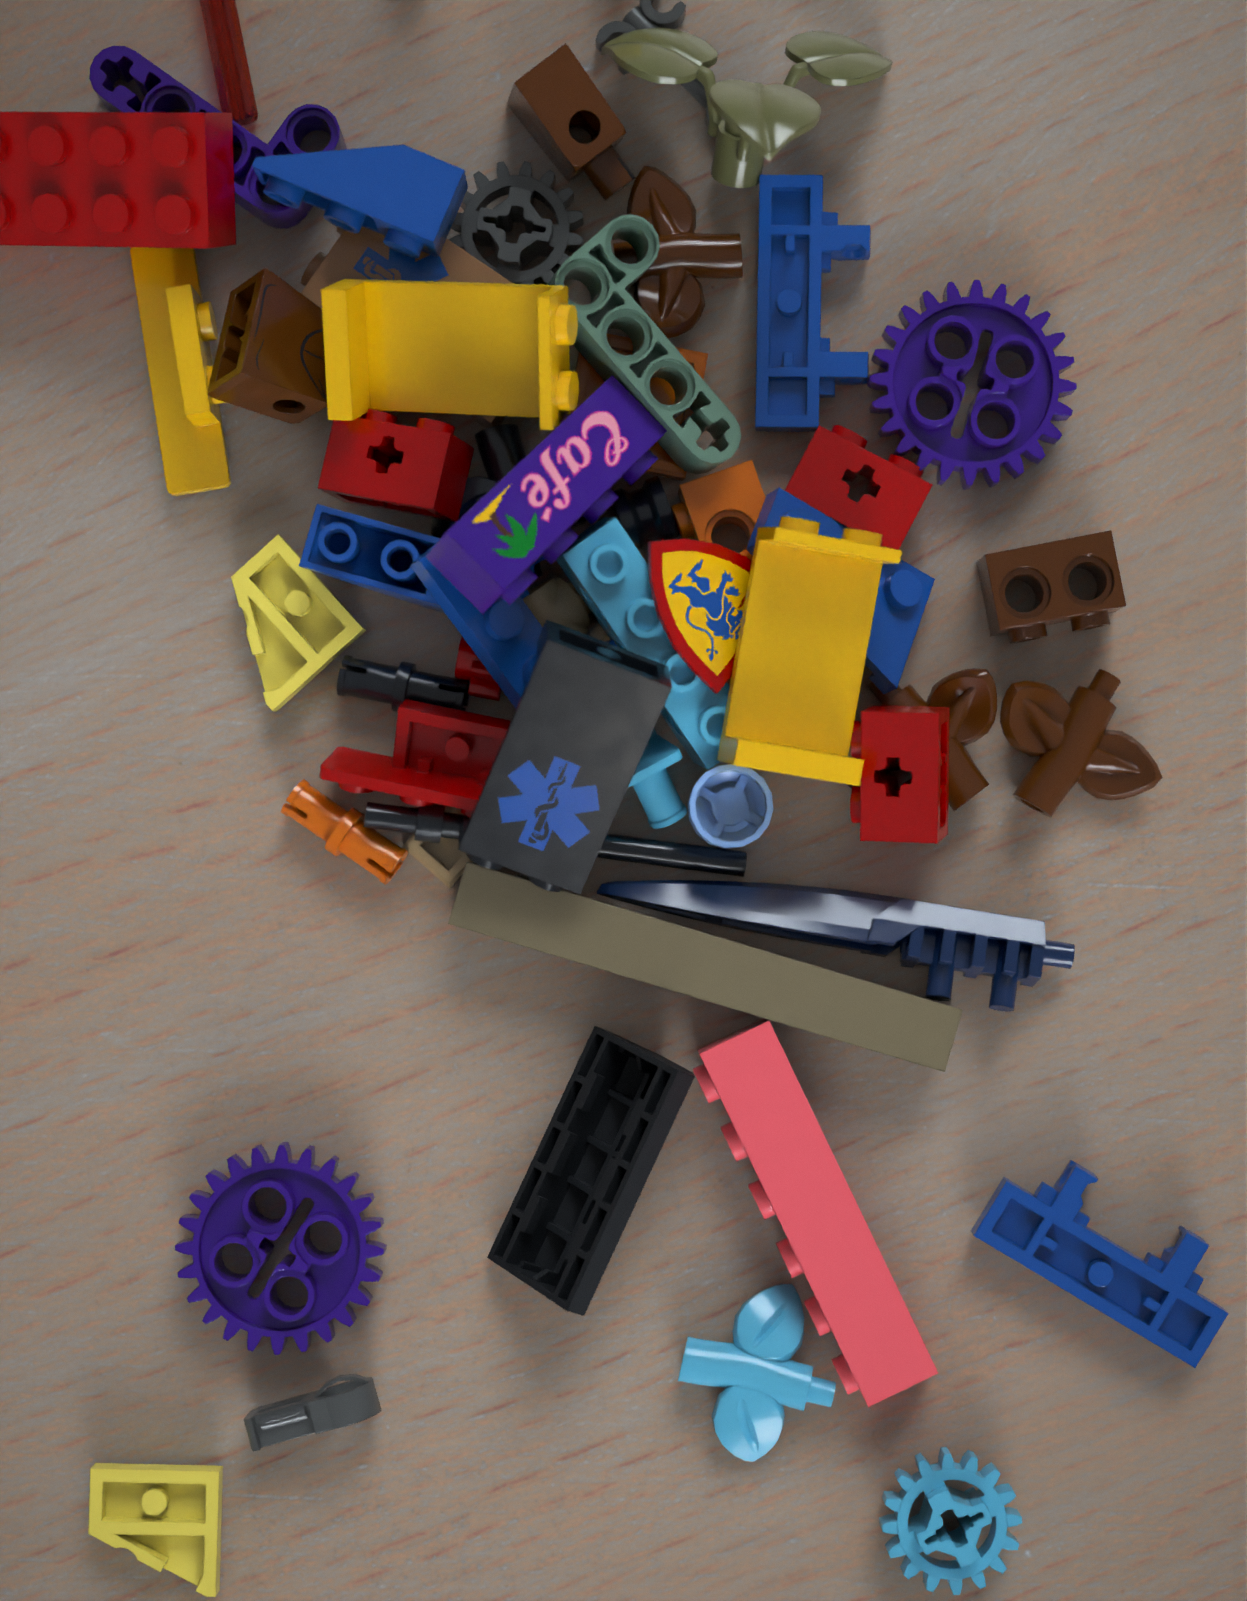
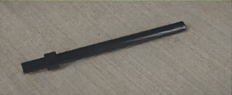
(432, 823)

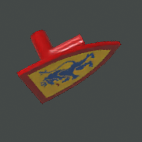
(700, 603)

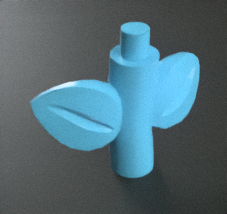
(757, 1372)

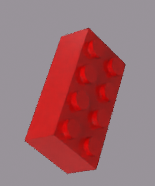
(117, 179)

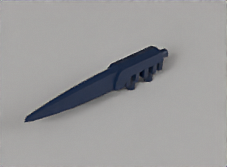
(871, 923)

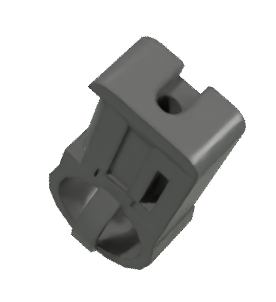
(313, 1411)

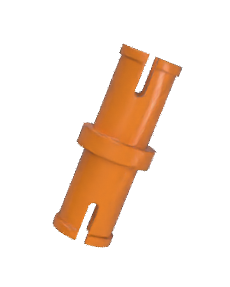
(344, 831)

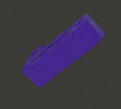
(167, 94)

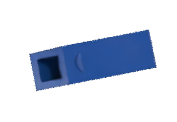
(381, 188)
(368, 554)

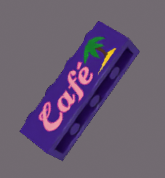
(546, 494)

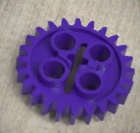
(1023, 402)
(233, 1217)

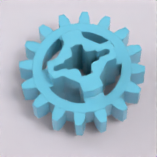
(973, 1512)

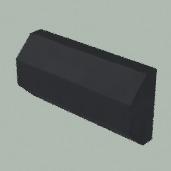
(590, 1169)

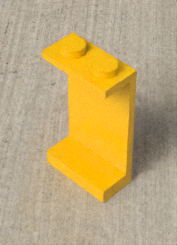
(449, 349)
(803, 651)

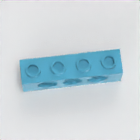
(617, 591)

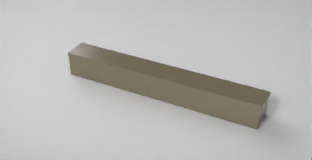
(706, 966)

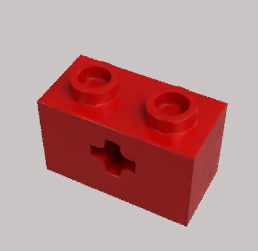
(843, 455)
(426, 483)
(921, 742)

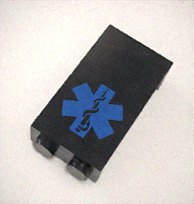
(565, 759)

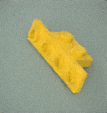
(180, 368)

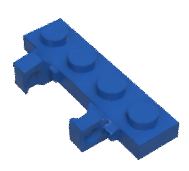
(793, 251)
(500, 637)
(1145, 1295)

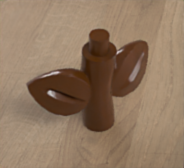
(670, 285)
(972, 713)
(1073, 744)

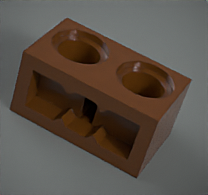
(1047, 571)

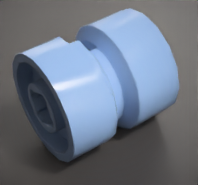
(730, 806)

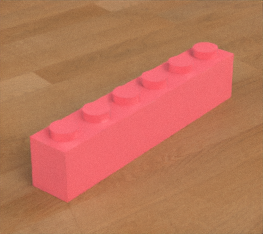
(817, 1212)

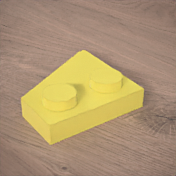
(290, 620)
(162, 1516)

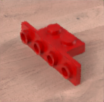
(436, 758)

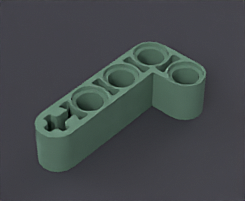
(652, 351)

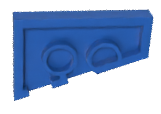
(899, 599)

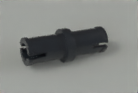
(395, 684)

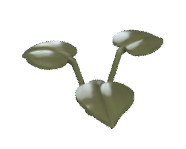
(755, 116)

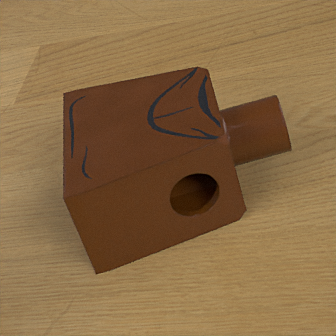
(563, 96)
(271, 351)

